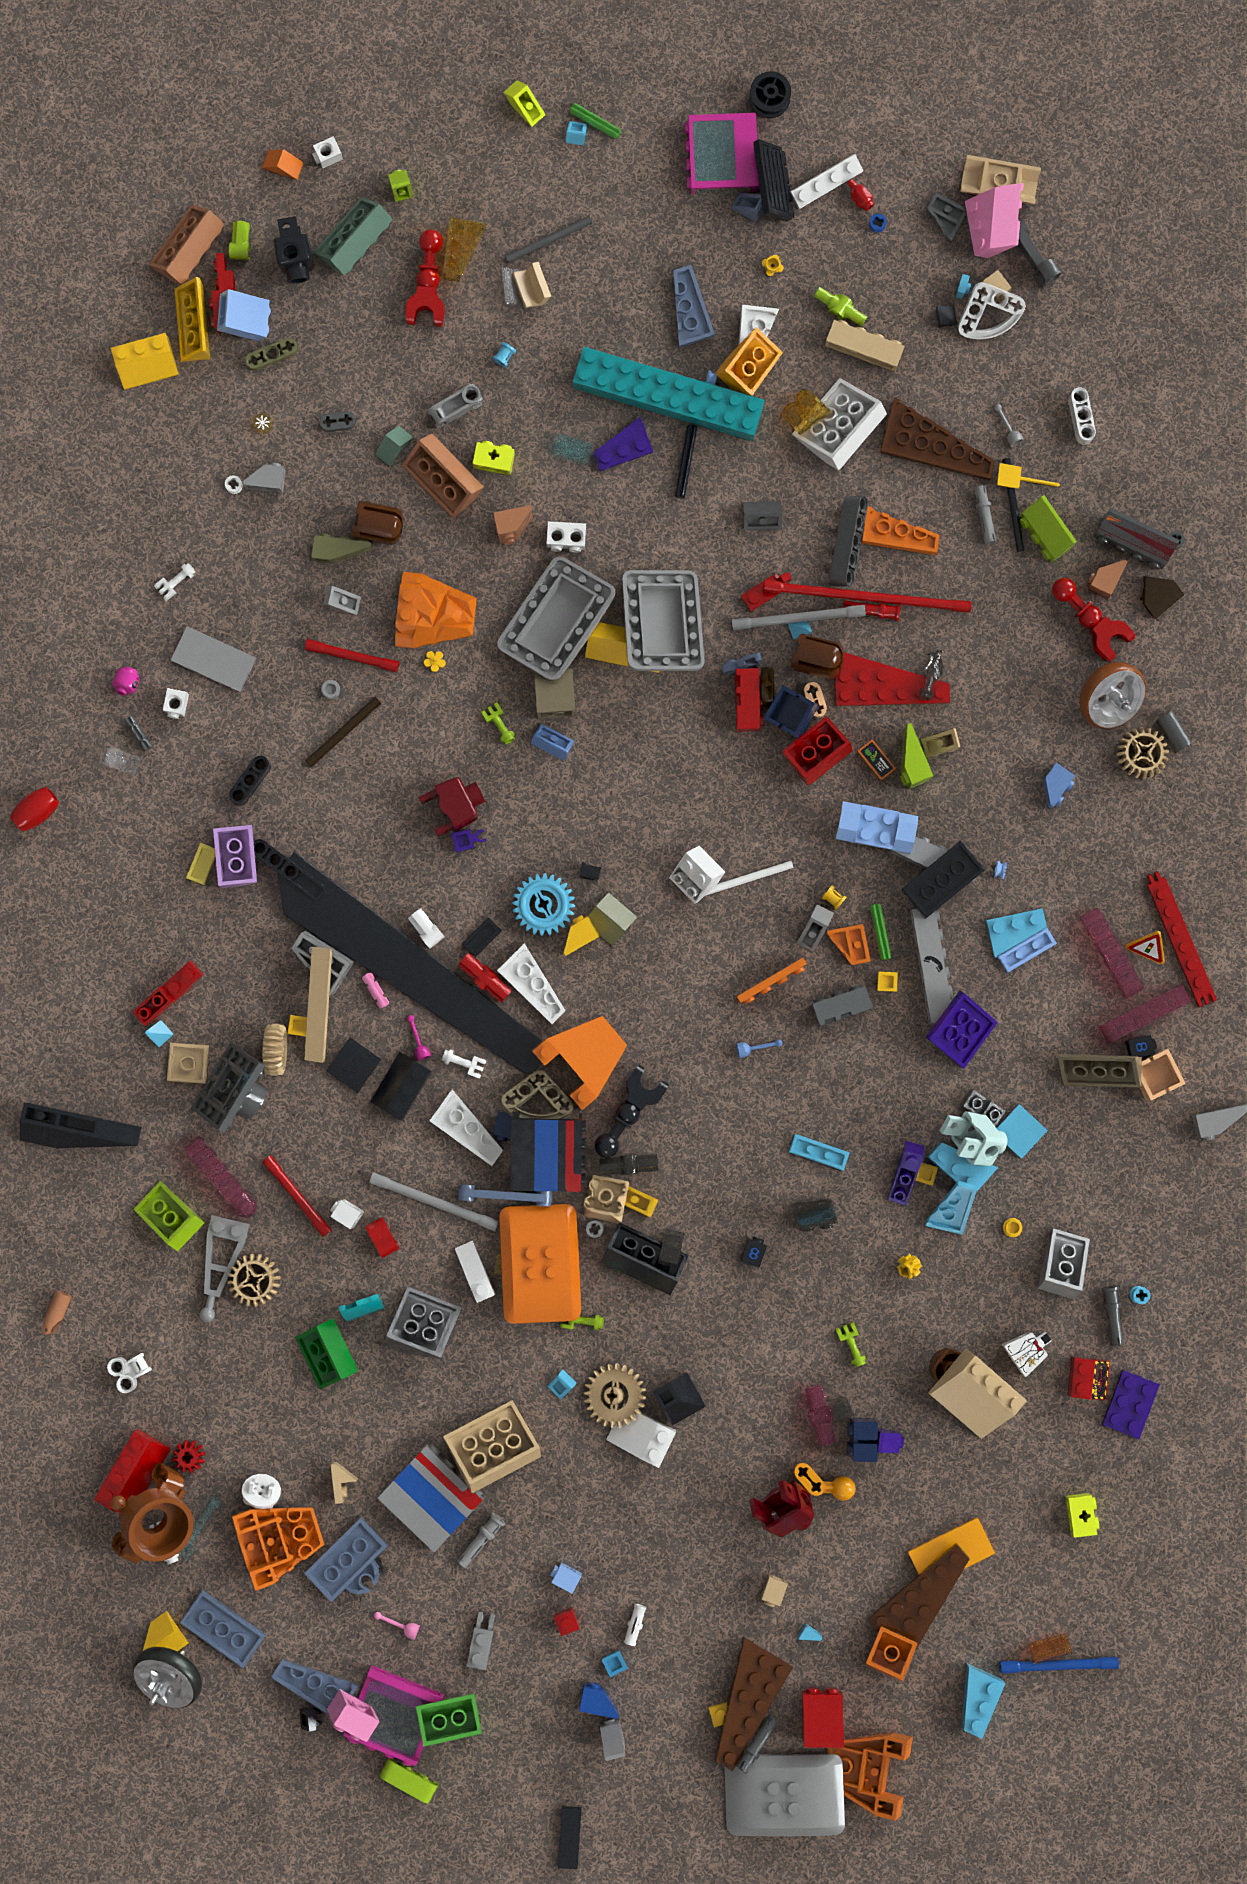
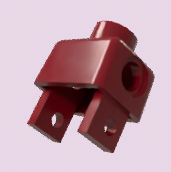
(456, 802)
(786, 1504)

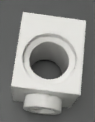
(327, 145)
(172, 695)

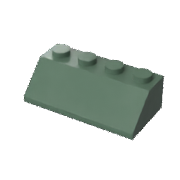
(353, 235)

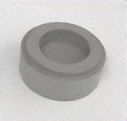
(330, 689)

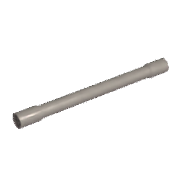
(850, 611)
(386, 1183)

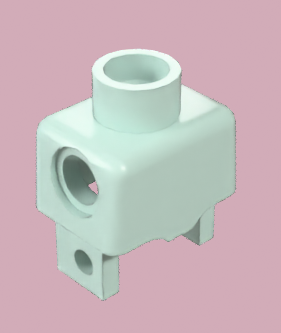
(979, 1145)

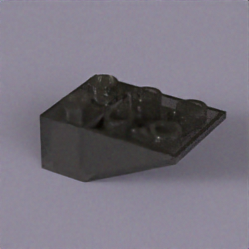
(813, 1214)

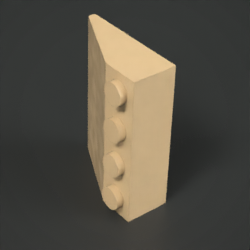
(976, 1395)
(492, 1446)

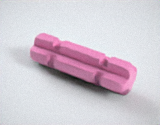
(375, 990)

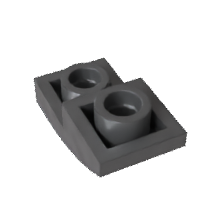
(978, 1104)

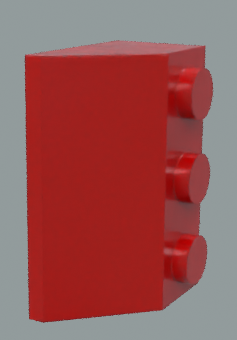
(817, 751)

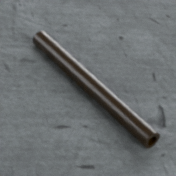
(342, 732)

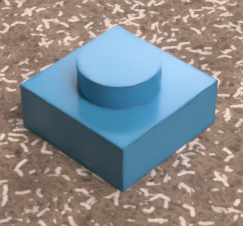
(614, 1663)

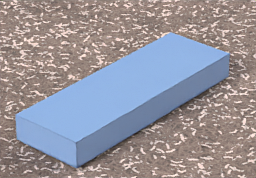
(1027, 950)

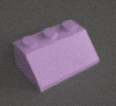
(235, 856)

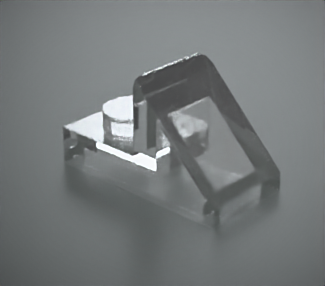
(120, 760)

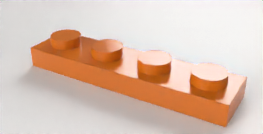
(764, 986)

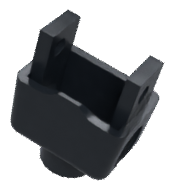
(293, 244)

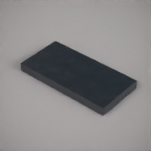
(943, 879)

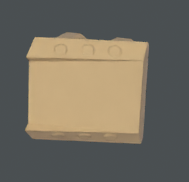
(606, 1199)

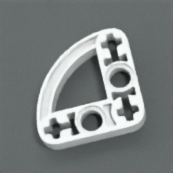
(988, 298)

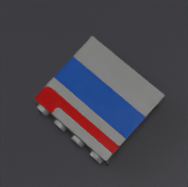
(430, 1497)

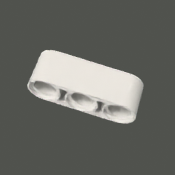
(1084, 408)

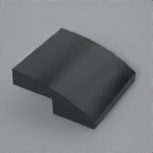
(353, 1065)

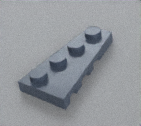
(691, 313)

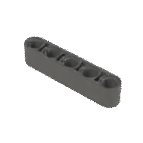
(848, 540)

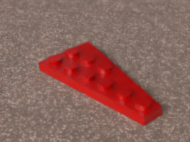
(873, 683)

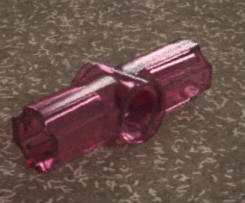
(820, 1415)

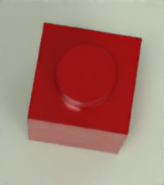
(566, 1621)

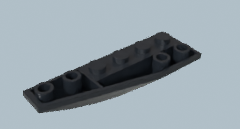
(73, 1130)

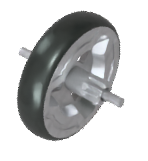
(158, 1687)

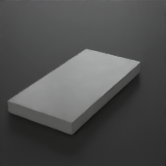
(213, 659)

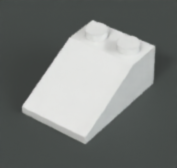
(643, 1438)

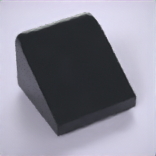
(946, 316)

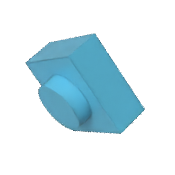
(963, 287)

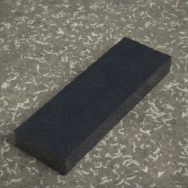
(569, 1837)

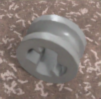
(600, 1231)

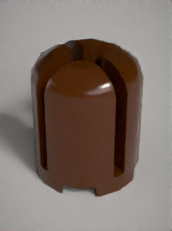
(378, 523)
(817, 657)

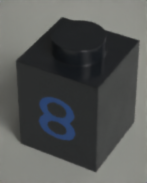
(1141, 1046)
(754, 1251)

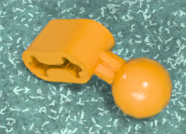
(842, 1487)

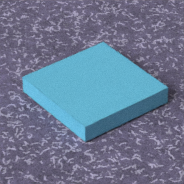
(1021, 1131)

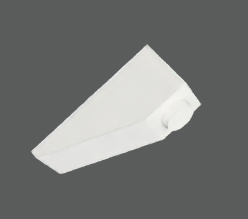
(475, 1272)

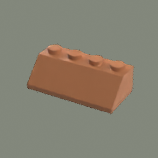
(187, 244)
(442, 475)

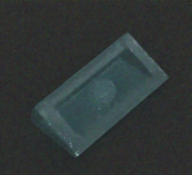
(572, 448)

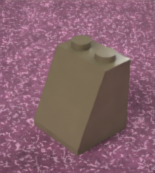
(555, 697)

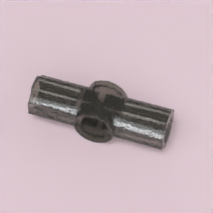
(628, 1164)

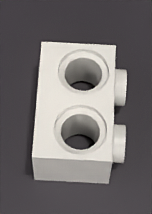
(566, 530)

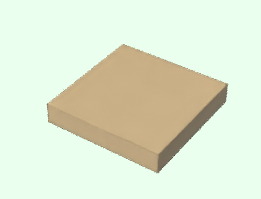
(187, 1063)

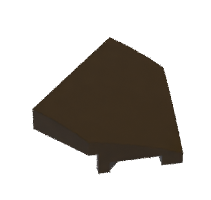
(1159, 595)
(767, 686)

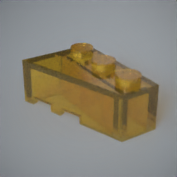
(460, 246)

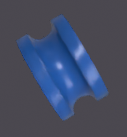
(875, 228)

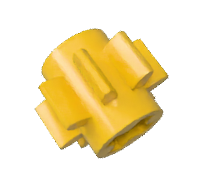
(909, 1266)

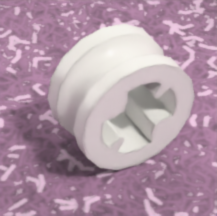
(238, 481)

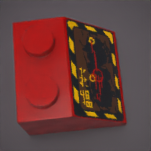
(1088, 1378)

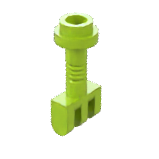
(507, 736)
(597, 1322)
(848, 1336)

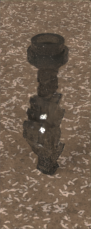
(934, 671)

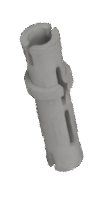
(983, 506)

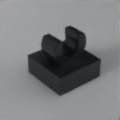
(307, 1719)

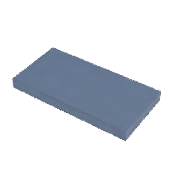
(222, 1628)

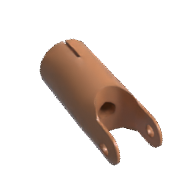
(56, 1312)

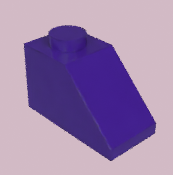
(889, 1441)

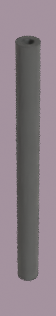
(548, 239)

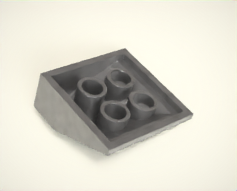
(422, 1325)

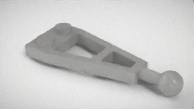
(225, 1229)

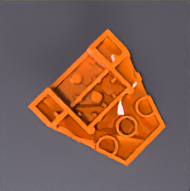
(431, 612)
(271, 1543)

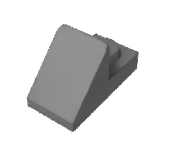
(341, 600)

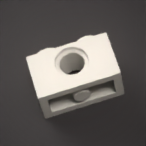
(346, 1213)

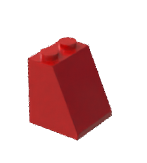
(822, 1718)

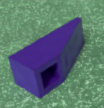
(906, 1172)

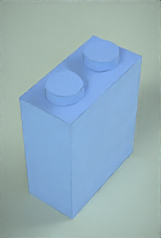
(243, 315)

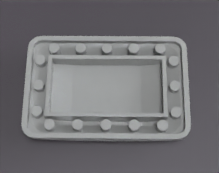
(556, 618)
(662, 620)
(786, 1796)

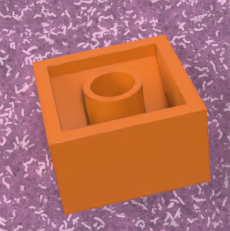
(891, 1654)

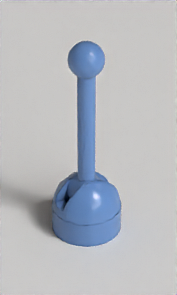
(744, 1049)

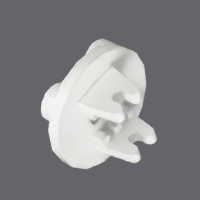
(253, 1487)

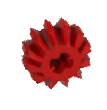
(183, 1450)

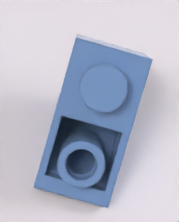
(1056, 783)

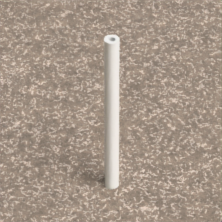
(751, 877)

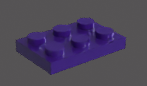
(1130, 1404)

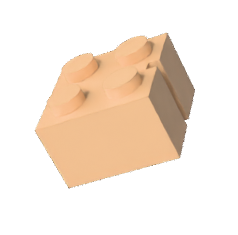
(1159, 1073)

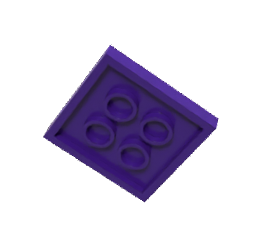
(961, 1029)

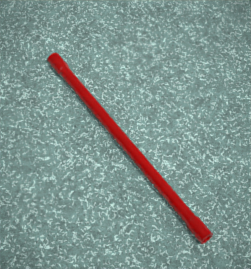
(779, 587)

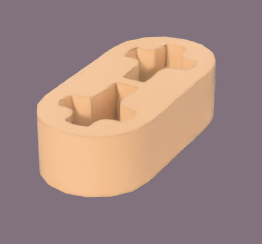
(819, 698)

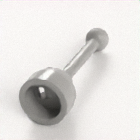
(1014, 437)

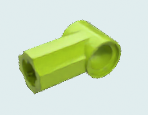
(240, 241)

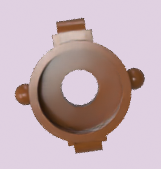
(169, 1535)

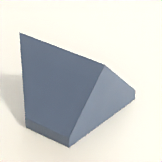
(748, 205)

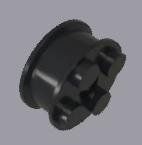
(770, 105)

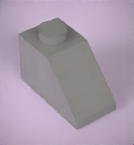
(267, 478)
(815, 928)

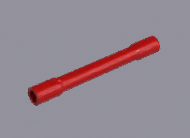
(383, 663)
(317, 1221)

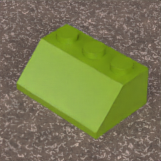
(1047, 529)

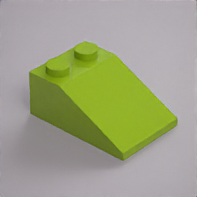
(914, 764)
(168, 1216)

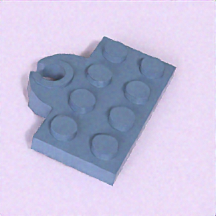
(348, 1562)

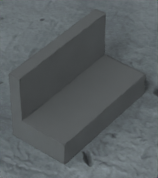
(762, 515)

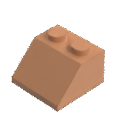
(512, 523)

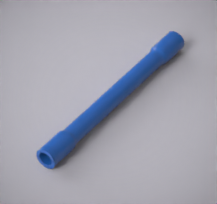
(1073, 1664)

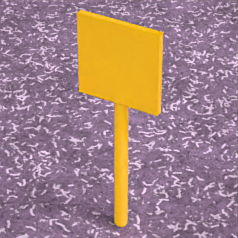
(1010, 477)

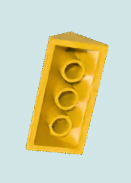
(192, 321)
(608, 644)

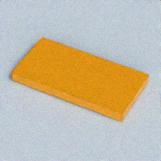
(968, 1536)

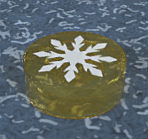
(262, 423)

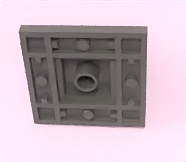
(231, 1089)

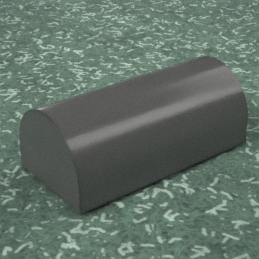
(1174, 731)

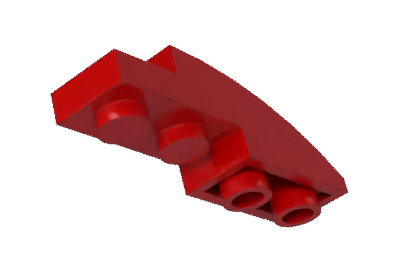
(225, 281)
(168, 994)

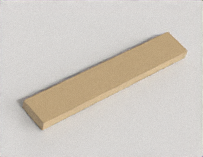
(318, 1004)

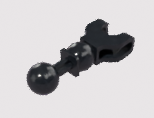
(628, 1112)

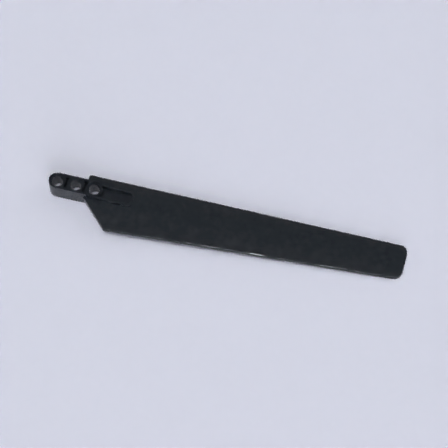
(379, 947)

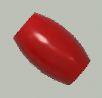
(34, 809)

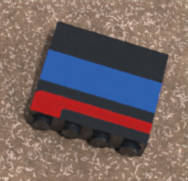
(547, 1154)

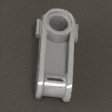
(455, 405)

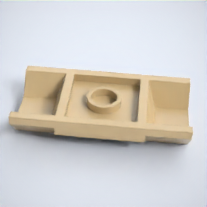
(984, 174)

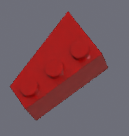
(748, 700)

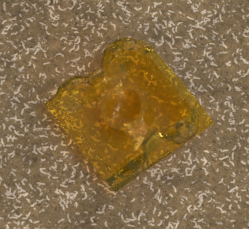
(805, 411)

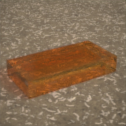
(1050, 1648)

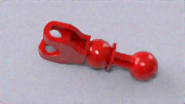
(427, 281)
(1091, 618)

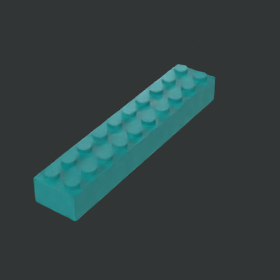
(668, 393)

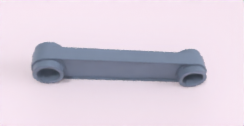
(468, 1192)

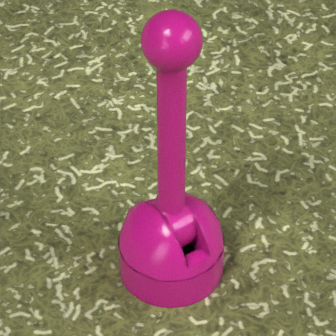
(421, 1051)

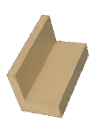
(532, 286)

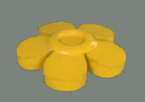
(434, 660)

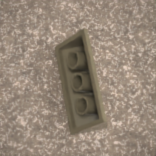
(1101, 1070)

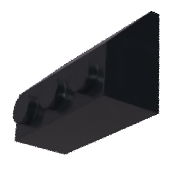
(401, 1086)

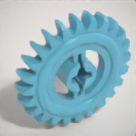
(551, 921)

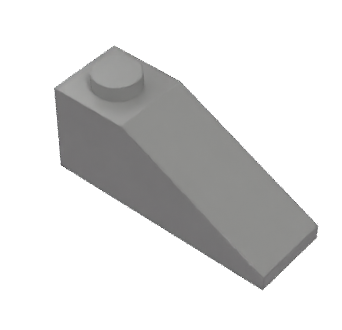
(1216, 1121)
(612, 1739)

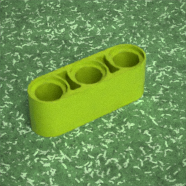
(408, 1781)

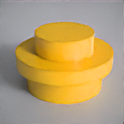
(1012, 1227)

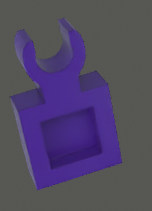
(465, 840)

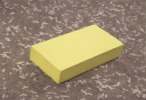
(202, 864)

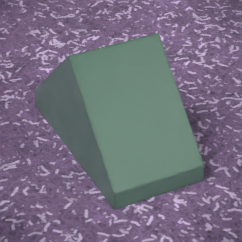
(393, 445)

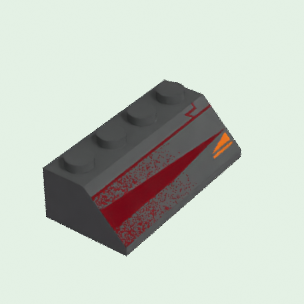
(1136, 539)

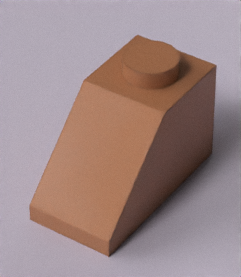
(1106, 578)

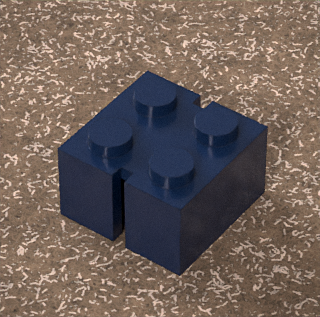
(791, 711)
(861, 1445)

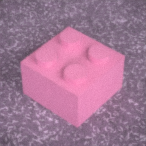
(352, 1716)

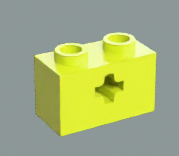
(502, 463)
(1075, 1505)

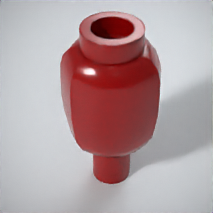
(860, 195)

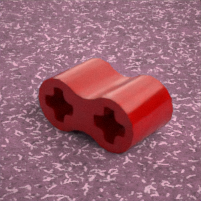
(382, 1237)

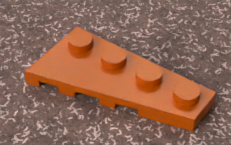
(895, 534)

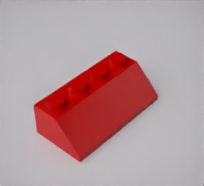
(133, 1468)

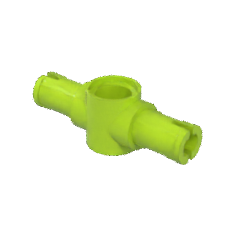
(840, 306)

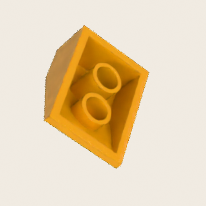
(749, 363)

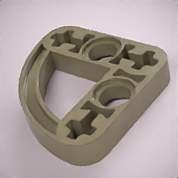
(540, 1088)

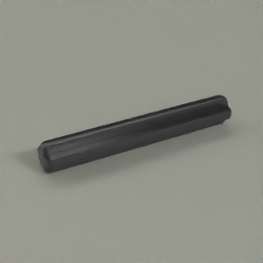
(686, 461)

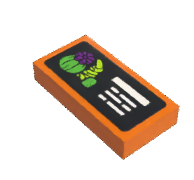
(876, 760)

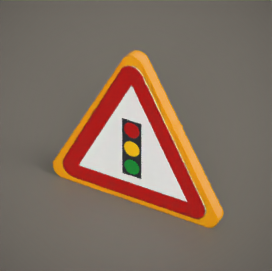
(1148, 947)

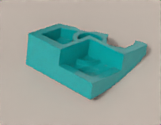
(361, 1308)

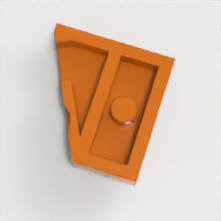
(851, 943)

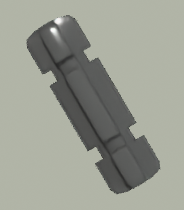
(138, 733)

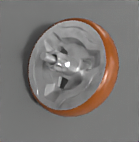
(1118, 703)

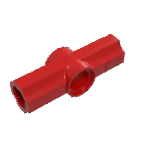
(485, 977)

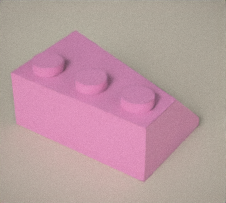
(994, 219)

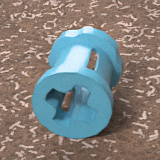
(503, 354)
(1135, 1290)

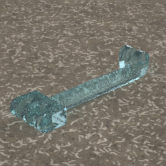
(213, 1504)

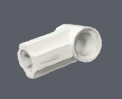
(428, 932)

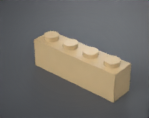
(864, 345)

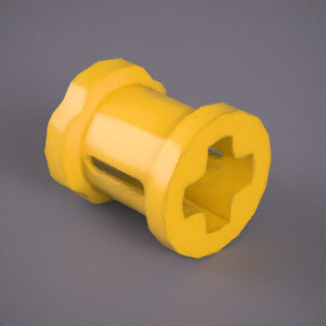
(834, 897)

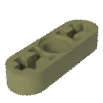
(287, 354)

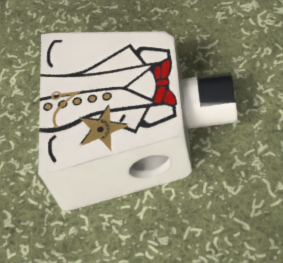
(1027, 1351)

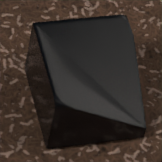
(590, 872)

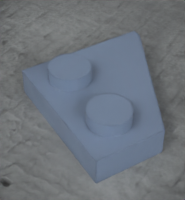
(746, 662)

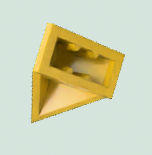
(165, 1633)

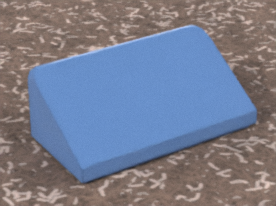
(552, 742)

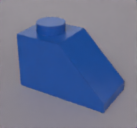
(597, 1702)

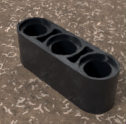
(248, 790)

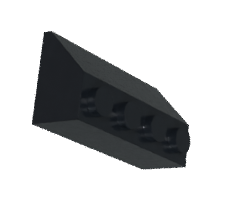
(638, 1258)

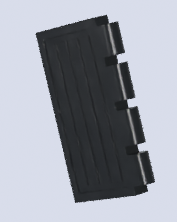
(773, 180)

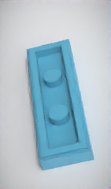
(819, 1152)

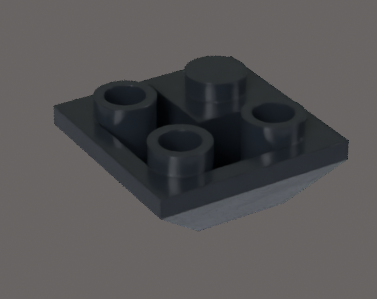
(679, 1398)

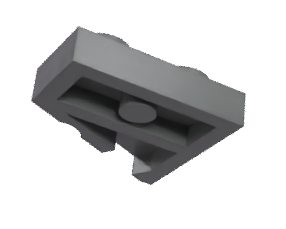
(946, 215)

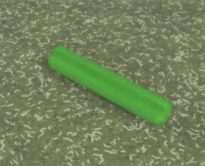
(595, 121)
(880, 931)

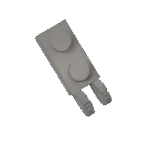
(480, 1644)

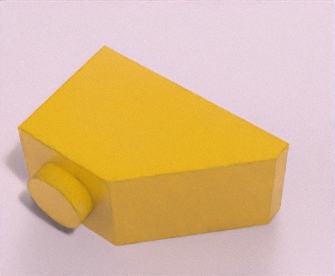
(580, 934)

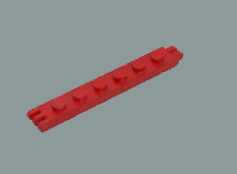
(1180, 939)

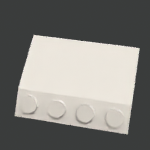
(846, 428)

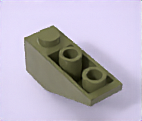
(332, 550)

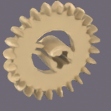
(614, 1415)

